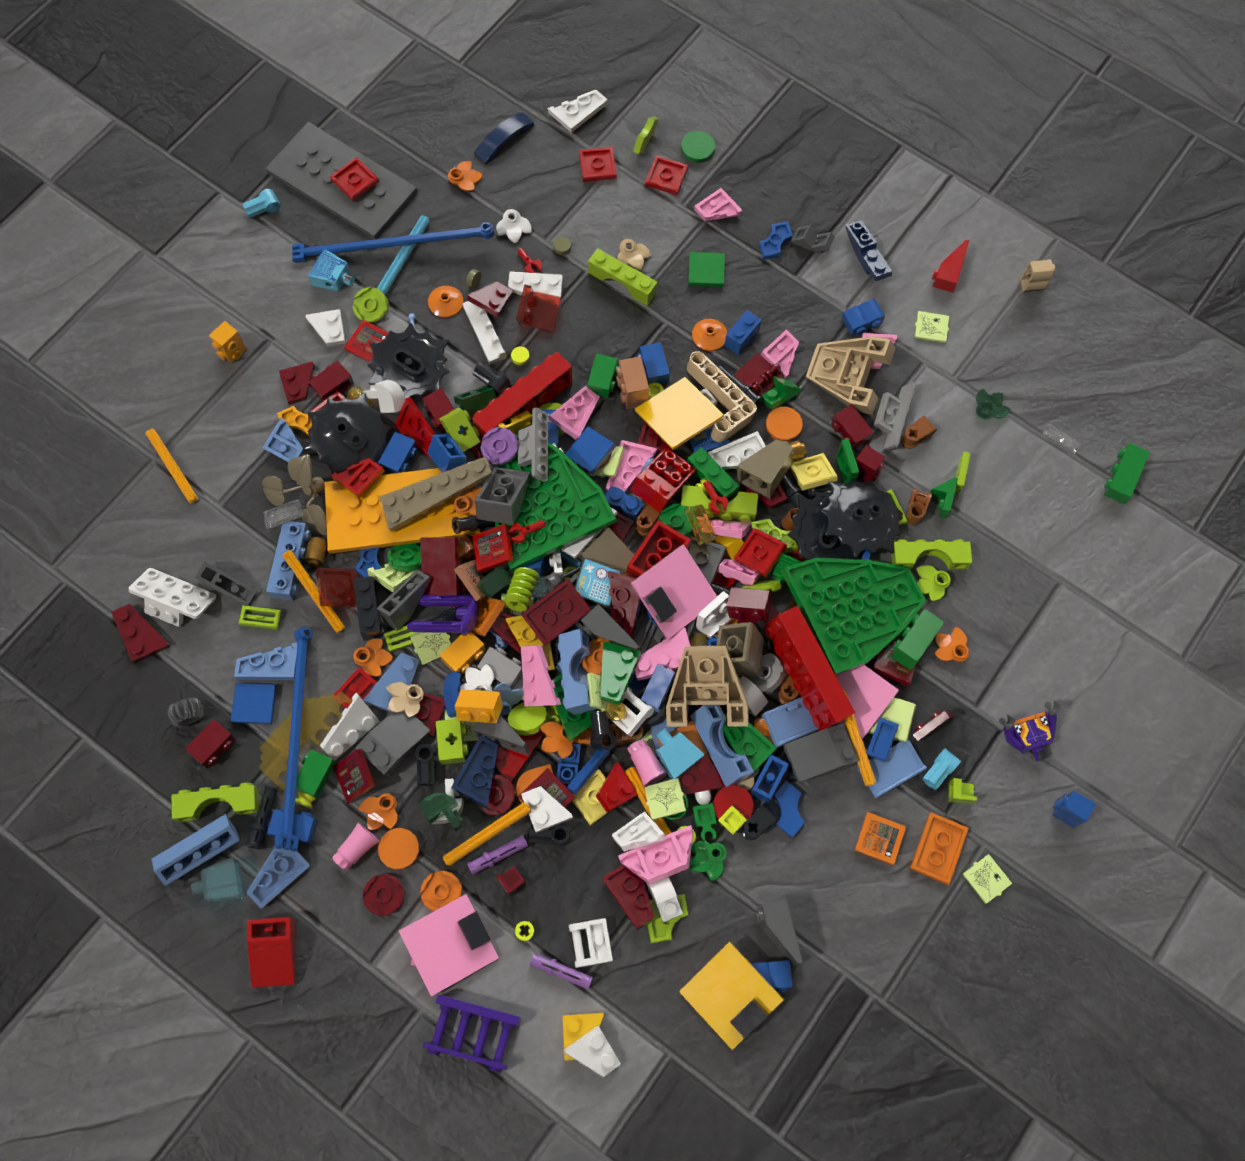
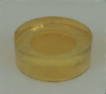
(615, 712)

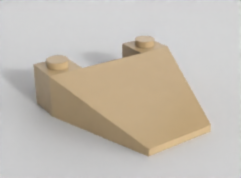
(845, 366)
(706, 678)

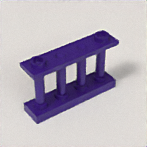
(487, 1017)

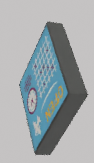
(594, 582)

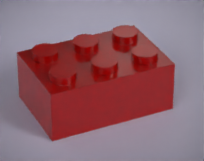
(656, 546)

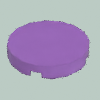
(499, 446)

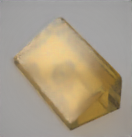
(700, 524)

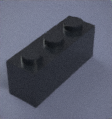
(367, 605)

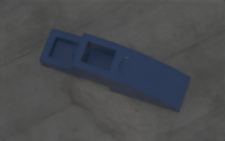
(866, 251)

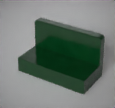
(475, 399)

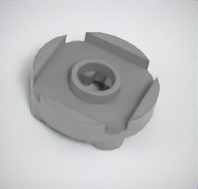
(775, 676)

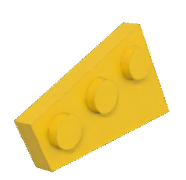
(526, 637)

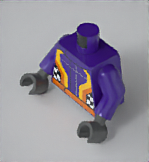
(1032, 732)

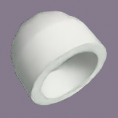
(703, 797)

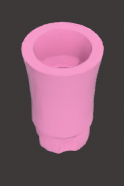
(646, 763)
(354, 847)

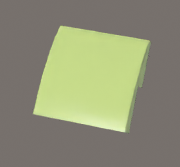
(900, 713)

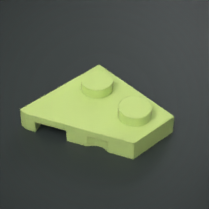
(389, 577)

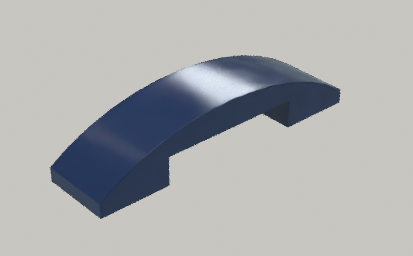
(501, 135)

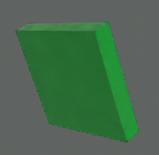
(706, 269)
(847, 461)

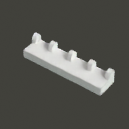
(485, 333)

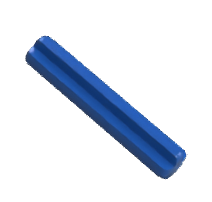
(587, 771)

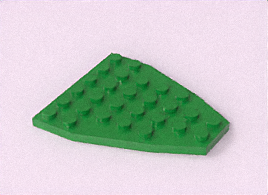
(566, 503)
(853, 605)

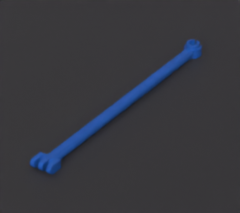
(300, 251)
(286, 838)

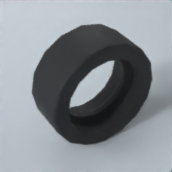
(654, 720)

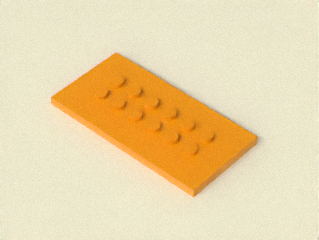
(361, 522)

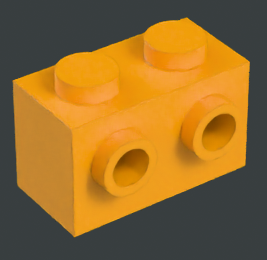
(227, 342)
(463, 652)
(478, 706)

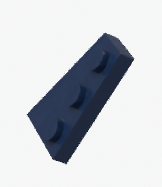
(476, 774)

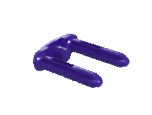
(467, 615)

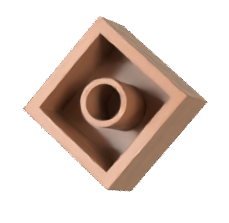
(632, 382)

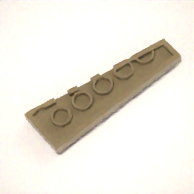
(419, 497)

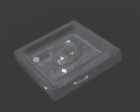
(283, 514)

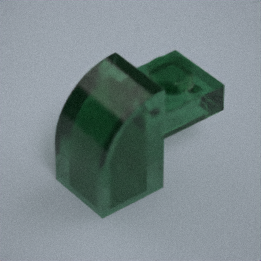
(495, 581)
(439, 805)

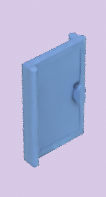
(789, 724)
(899, 767)

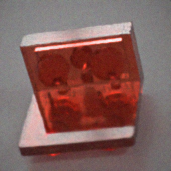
(538, 309)

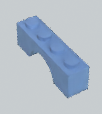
(573, 649)
(731, 766)

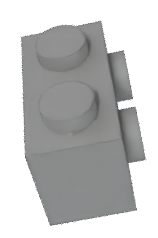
(503, 668)

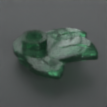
(992, 404)

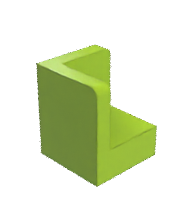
(961, 792)

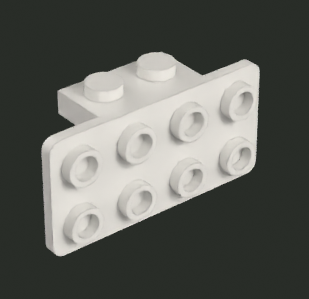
(170, 597)

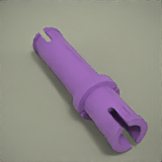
(496, 855)
(537, 961)

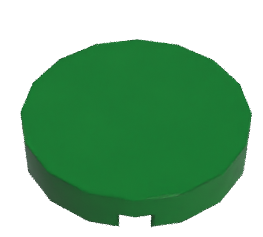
(698, 146)
(676, 518)
(405, 557)

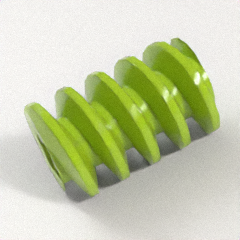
(521, 589)

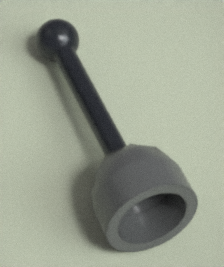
(553, 581)

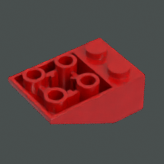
(662, 479)
(271, 951)

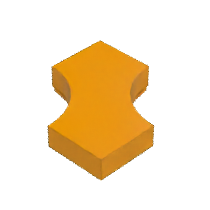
(296, 419)

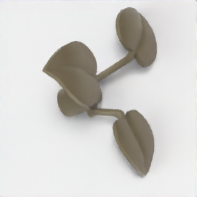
(300, 471)

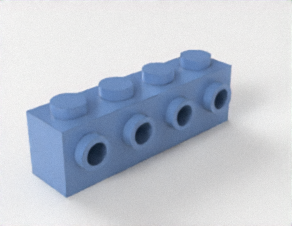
(282, 579)
(195, 850)

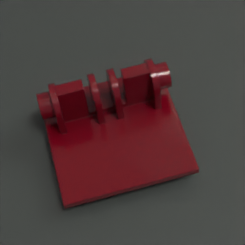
(759, 374)

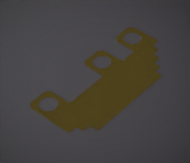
(276, 747)

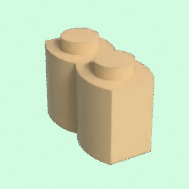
(1037, 275)

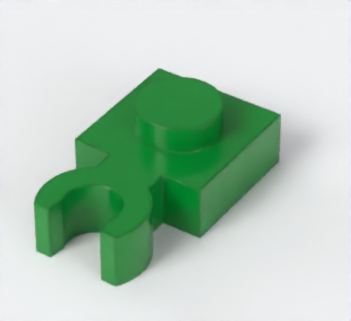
(704, 818)

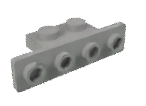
(893, 413)
(534, 445)

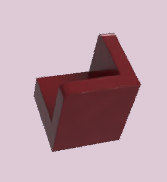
(511, 881)

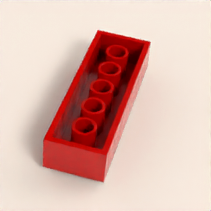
(529, 392)
(808, 668)

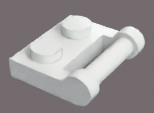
(631, 721)
(597, 940)

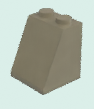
(766, 468)
(608, 550)
(744, 647)

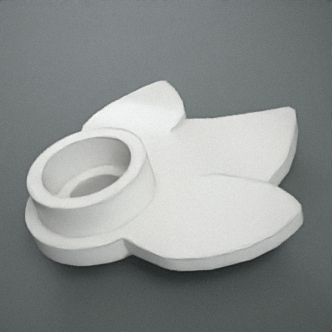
(514, 227)
(478, 679)

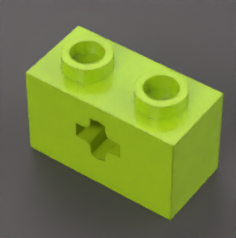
(451, 424)
(451, 753)

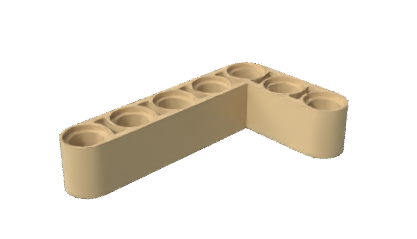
(738, 404)

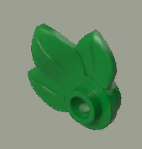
(706, 860)

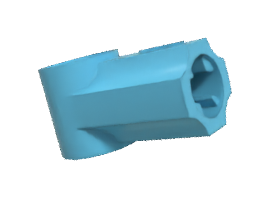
(266, 201)
(942, 766)

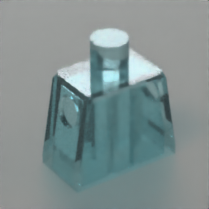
(220, 882)

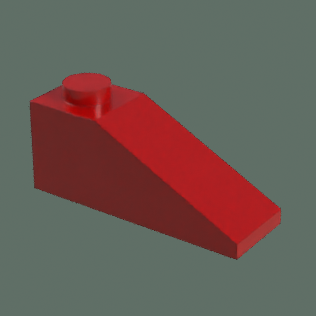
(950, 268)

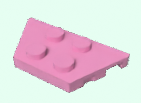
(661, 858)

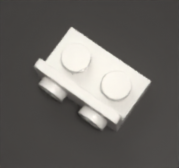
(713, 616)

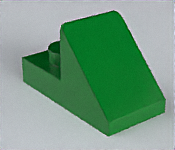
(782, 392)
(945, 493)

